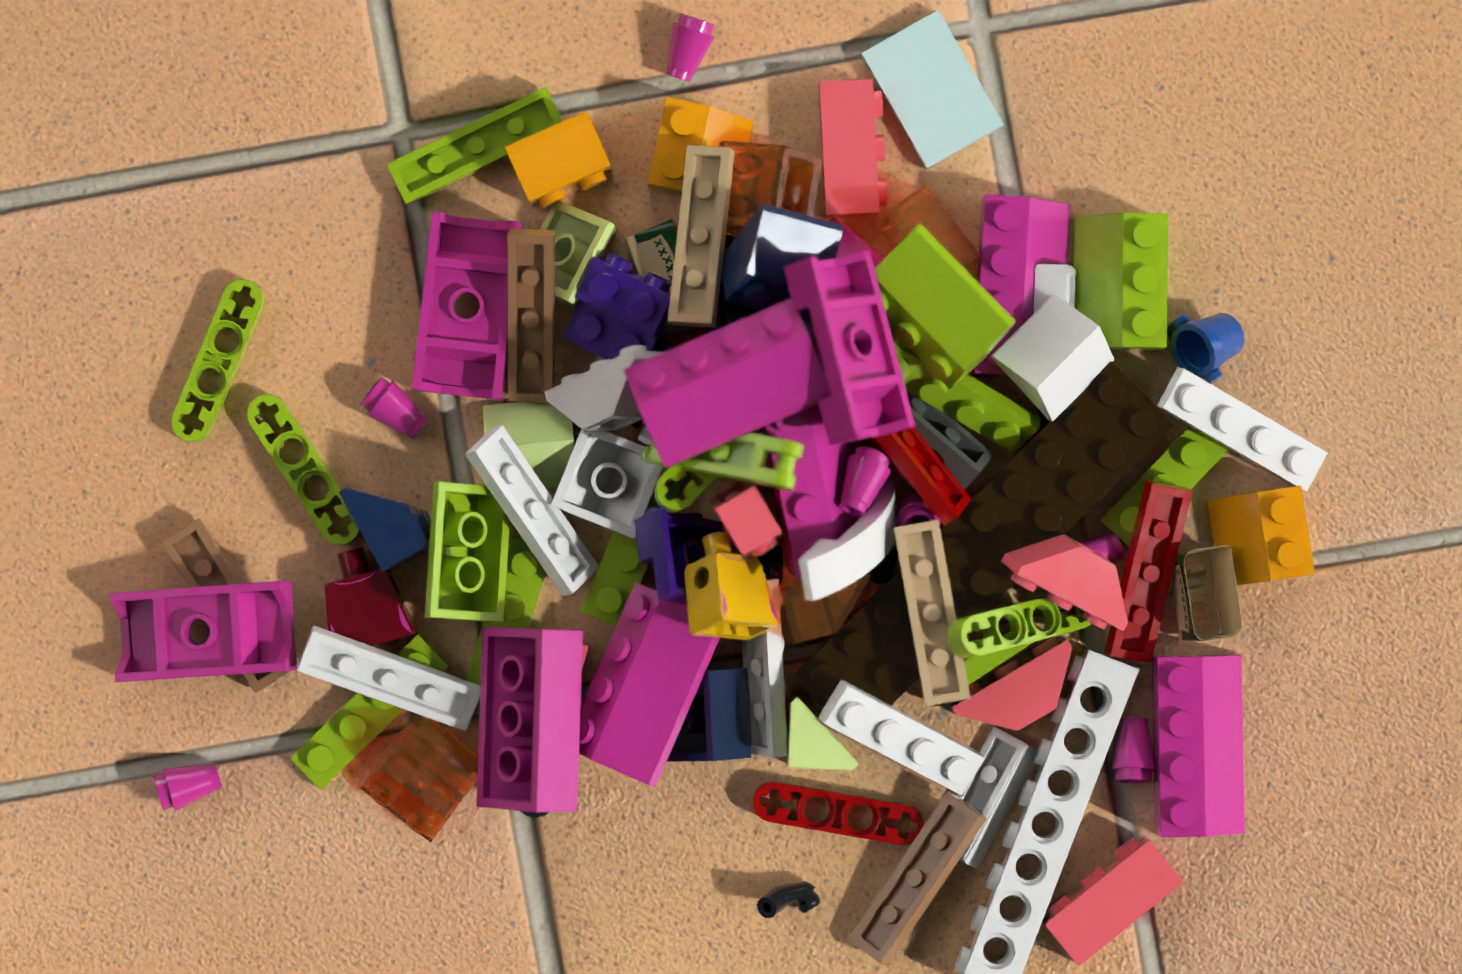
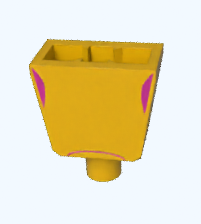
(728, 593)

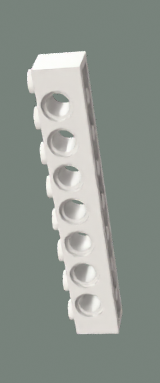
(1115, 683)

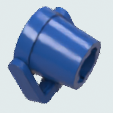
(1205, 343)

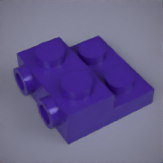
(618, 308)
(670, 545)

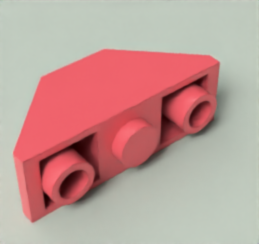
(1072, 577)
(1020, 691)

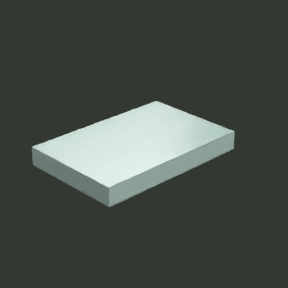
(932, 89)

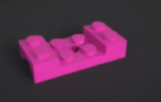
(455, 352)
(864, 384)
(246, 621)

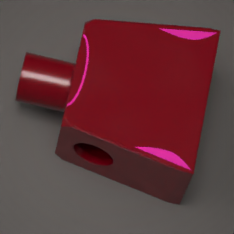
(366, 603)

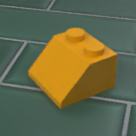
(690, 124)
(559, 160)
(1264, 534)

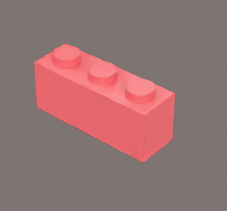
(851, 148)
(746, 518)
(1110, 899)

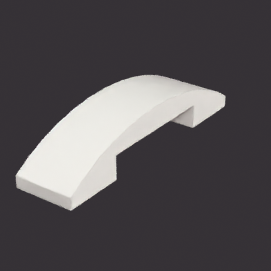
(839, 563)

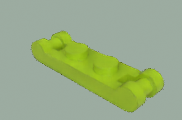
(742, 460)

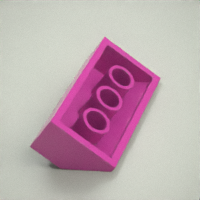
(1012, 241)
(728, 383)
(813, 506)
(643, 687)
(529, 719)
(1198, 745)

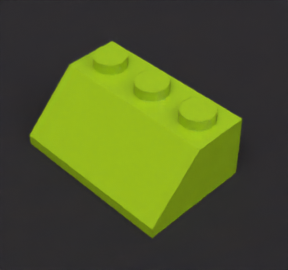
(1123, 277)
(939, 307)
(467, 554)

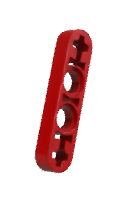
(839, 806)

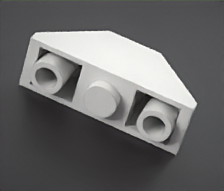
(602, 395)

